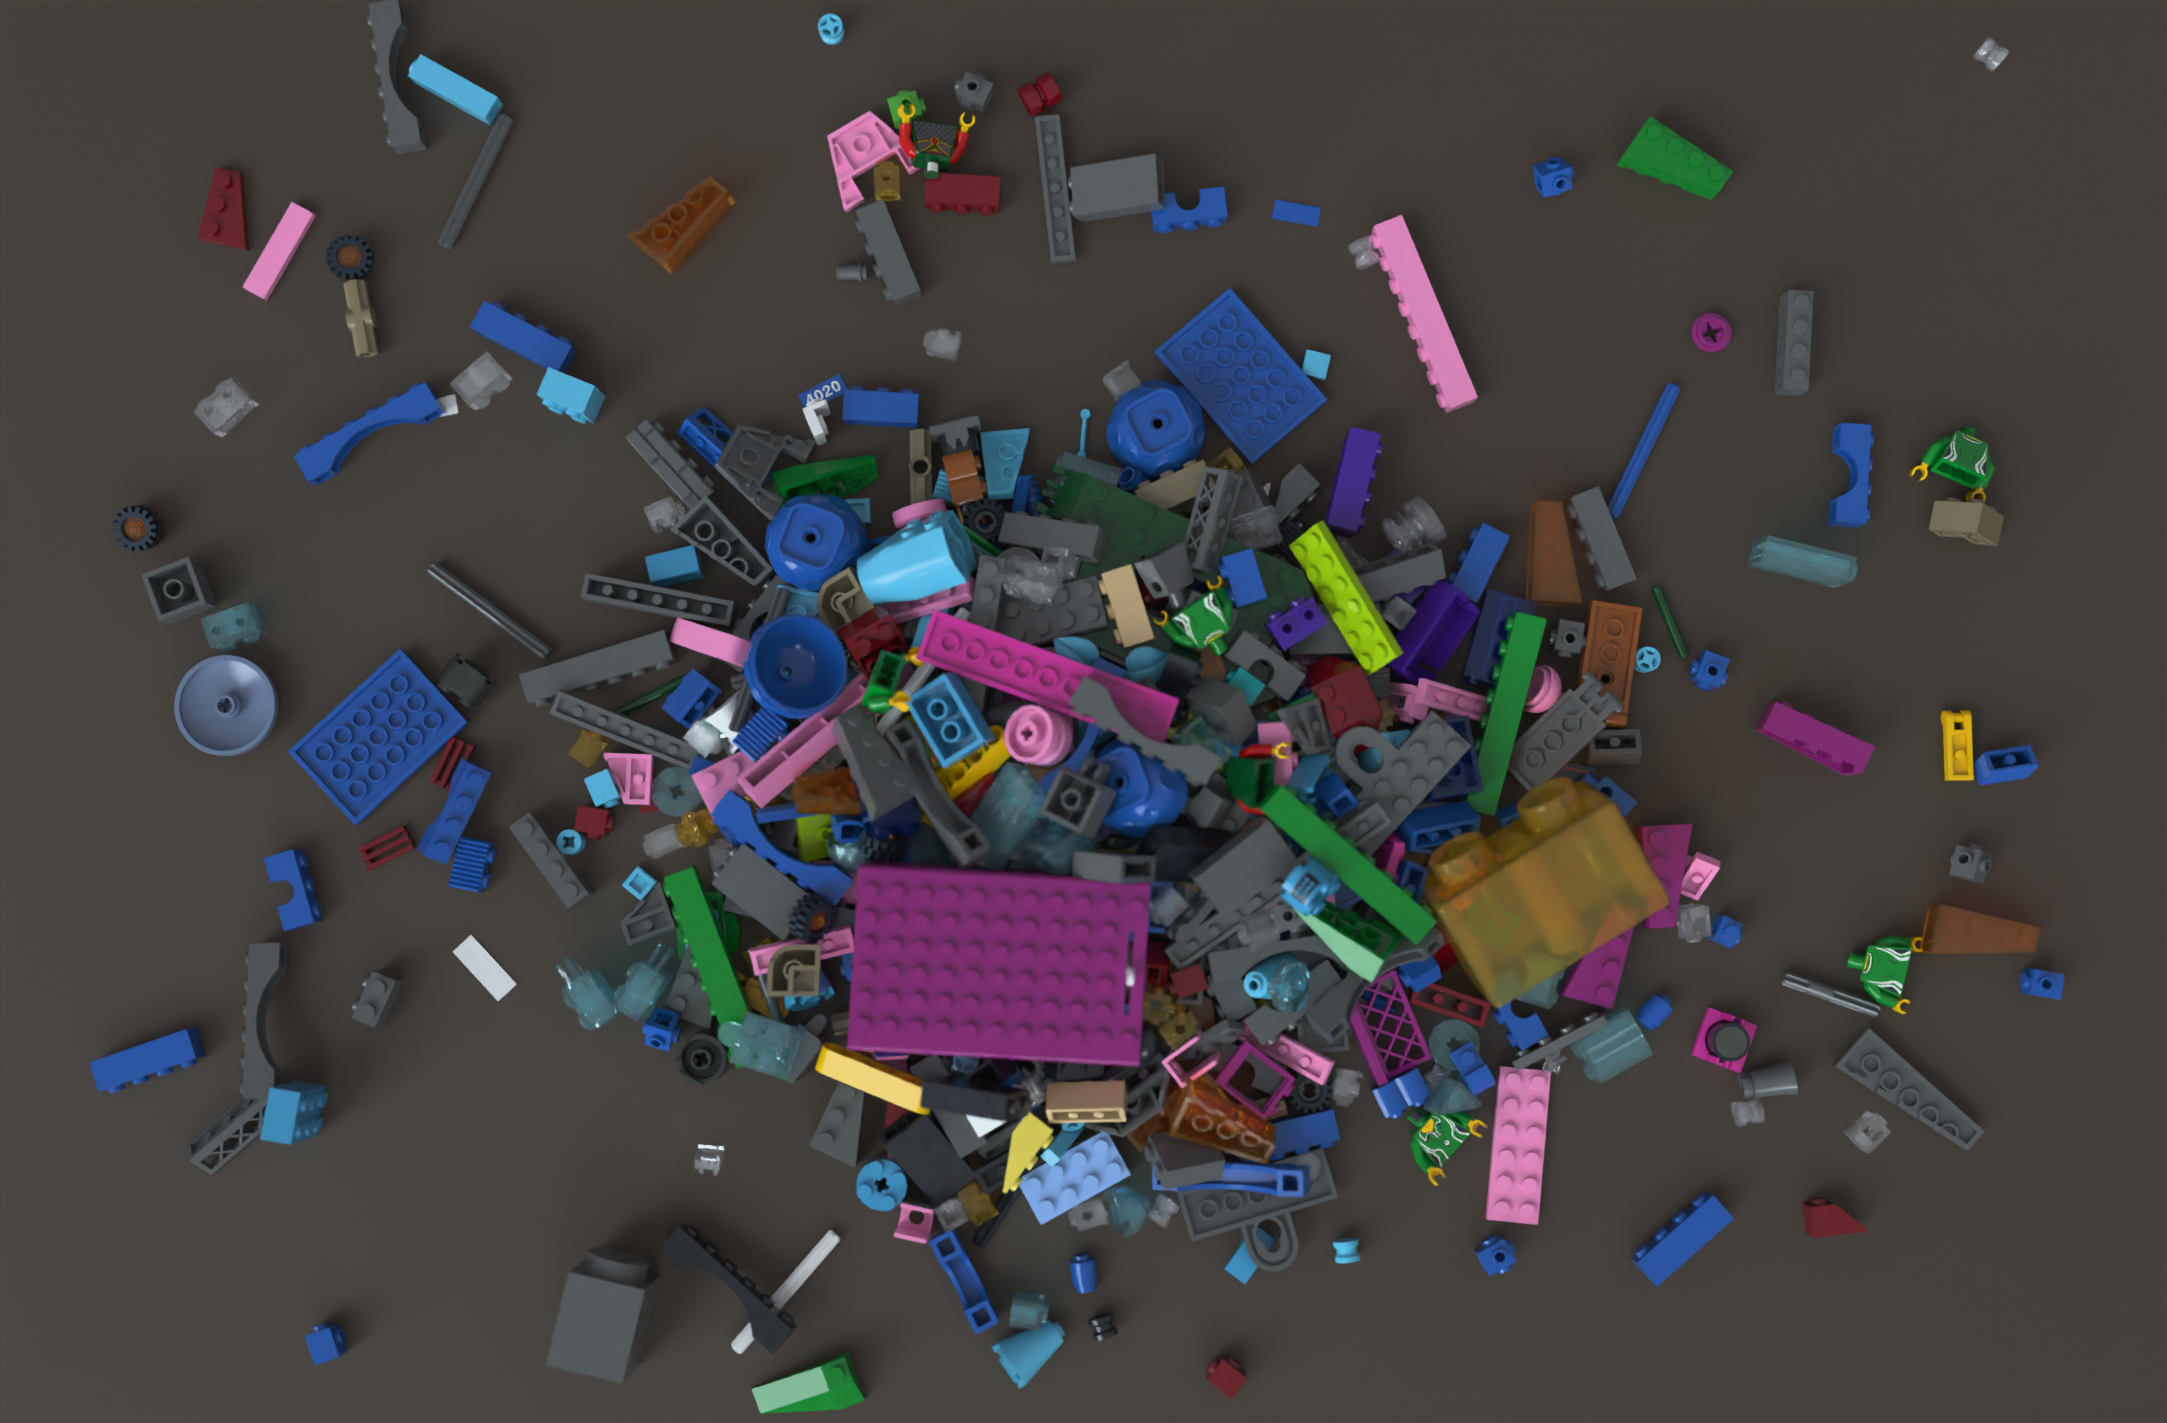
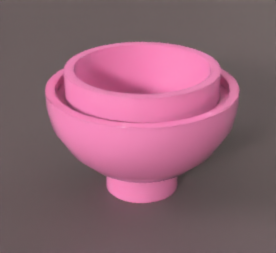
(1543, 690)

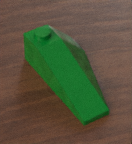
(827, 477)
(1357, 942)
(820, 1386)

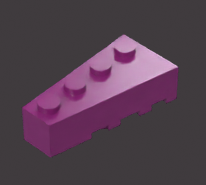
(1815, 739)
(1667, 852)
(1598, 974)

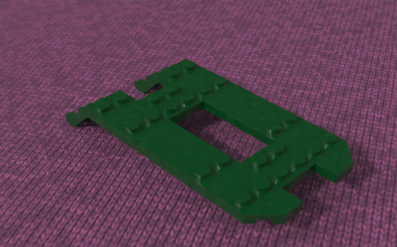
(1140, 529)

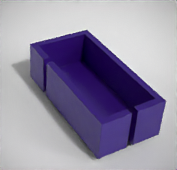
(1351, 482)
(1433, 632)

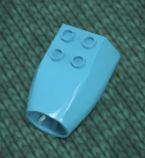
(918, 560)

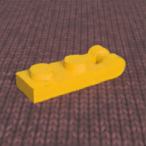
(1957, 746)

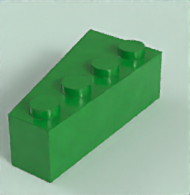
(1674, 160)

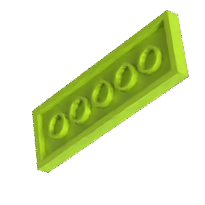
(1345, 598)

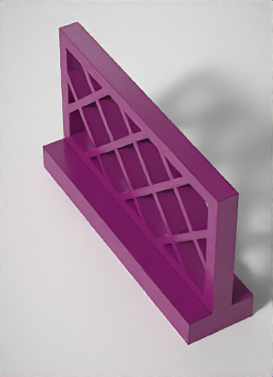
(1367, 1040)

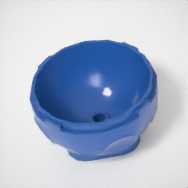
(1152, 449)
(837, 545)
(808, 653)
(1149, 790)

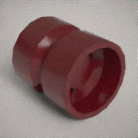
(1039, 94)

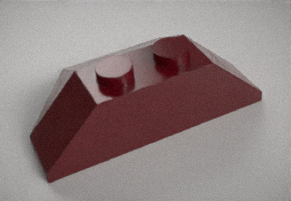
(1344, 696)

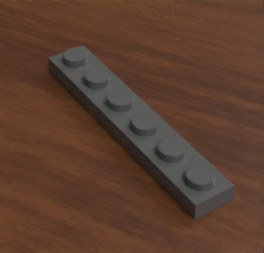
(1055, 189)
(623, 729)

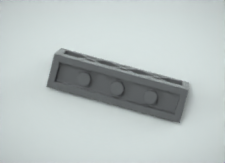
(1215, 520)
(226, 1127)

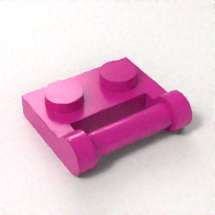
(1389, 852)

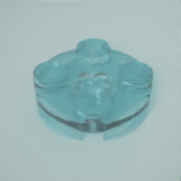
(663, 797)
(1289, 986)
(1442, 1034)

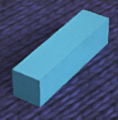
(1060, 1145)

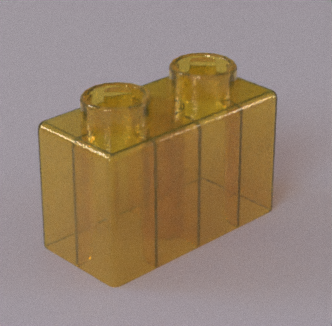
(1540, 888)

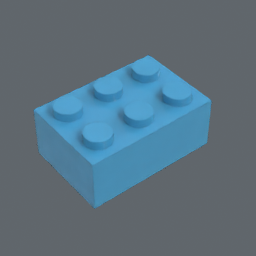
(949, 719)
(293, 1112)

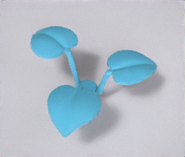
(1140, 663)

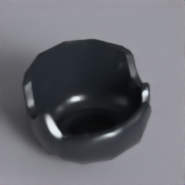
(1150, 1042)

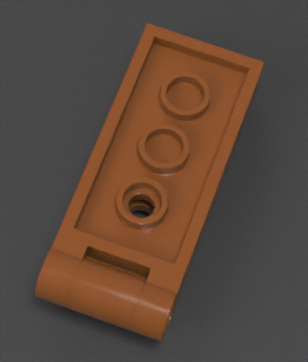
(1611, 651)

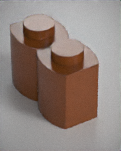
(963, 478)

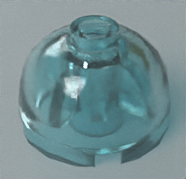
(845, 855)
(1127, 1209)

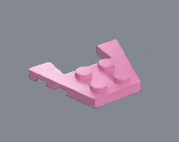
(859, 148)

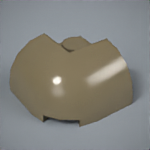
(842, 600)
(794, 971)

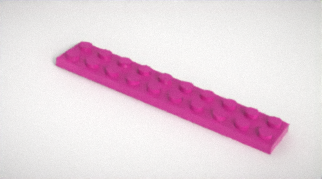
(1037, 673)

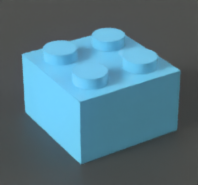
(570, 395)

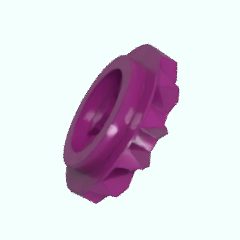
(1714, 322)

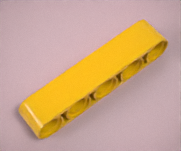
(973, 768)
(871, 1076)

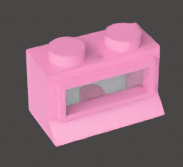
(1402, 700)

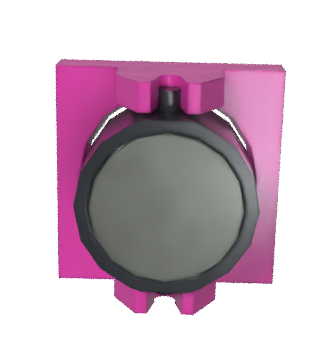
(1726, 1040)

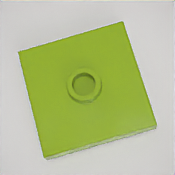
(812, 836)

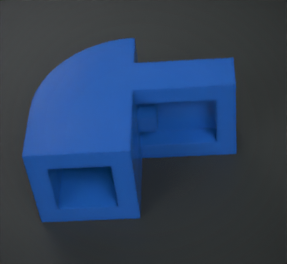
(1471, 1068)

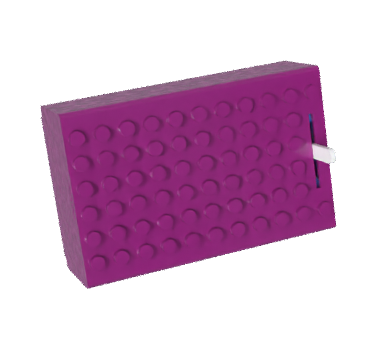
(997, 964)

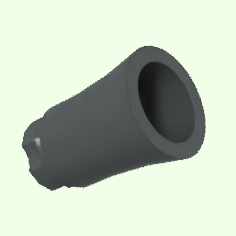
(1769, 1081)

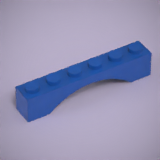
(325, 458)
(1085, 750)
(738, 816)
(1259, 1177)

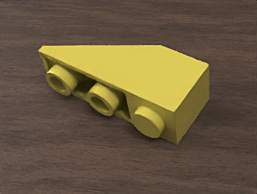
(1025, 1143)

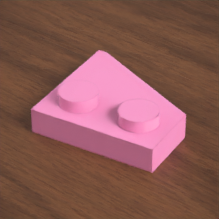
(633, 776)

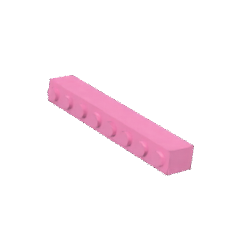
(1423, 314)
(805, 744)

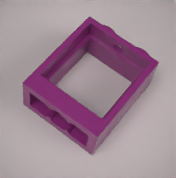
(1233, 1063)

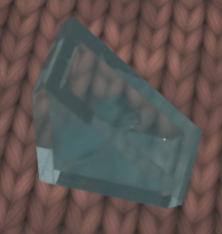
(1451, 1097)

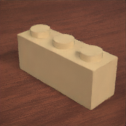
(1125, 606)
(1086, 1101)

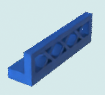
(704, 438)

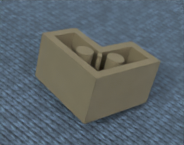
(1967, 520)

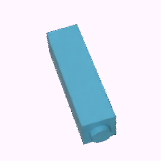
(455, 89)

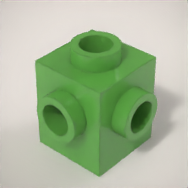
(906, 98)

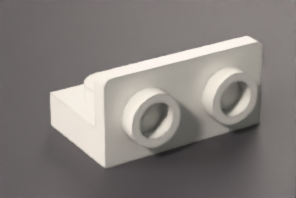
(814, 415)

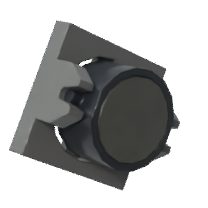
(957, 435)

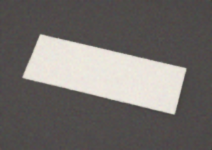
(484, 967)

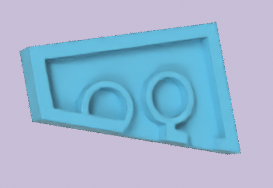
(1002, 460)

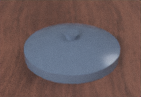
(226, 705)

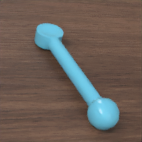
(1085, 414)

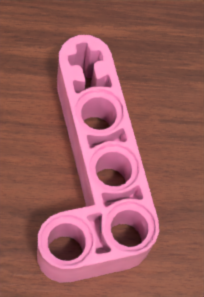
(709, 641)

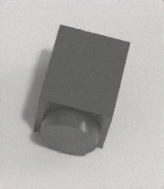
(604, 1315)

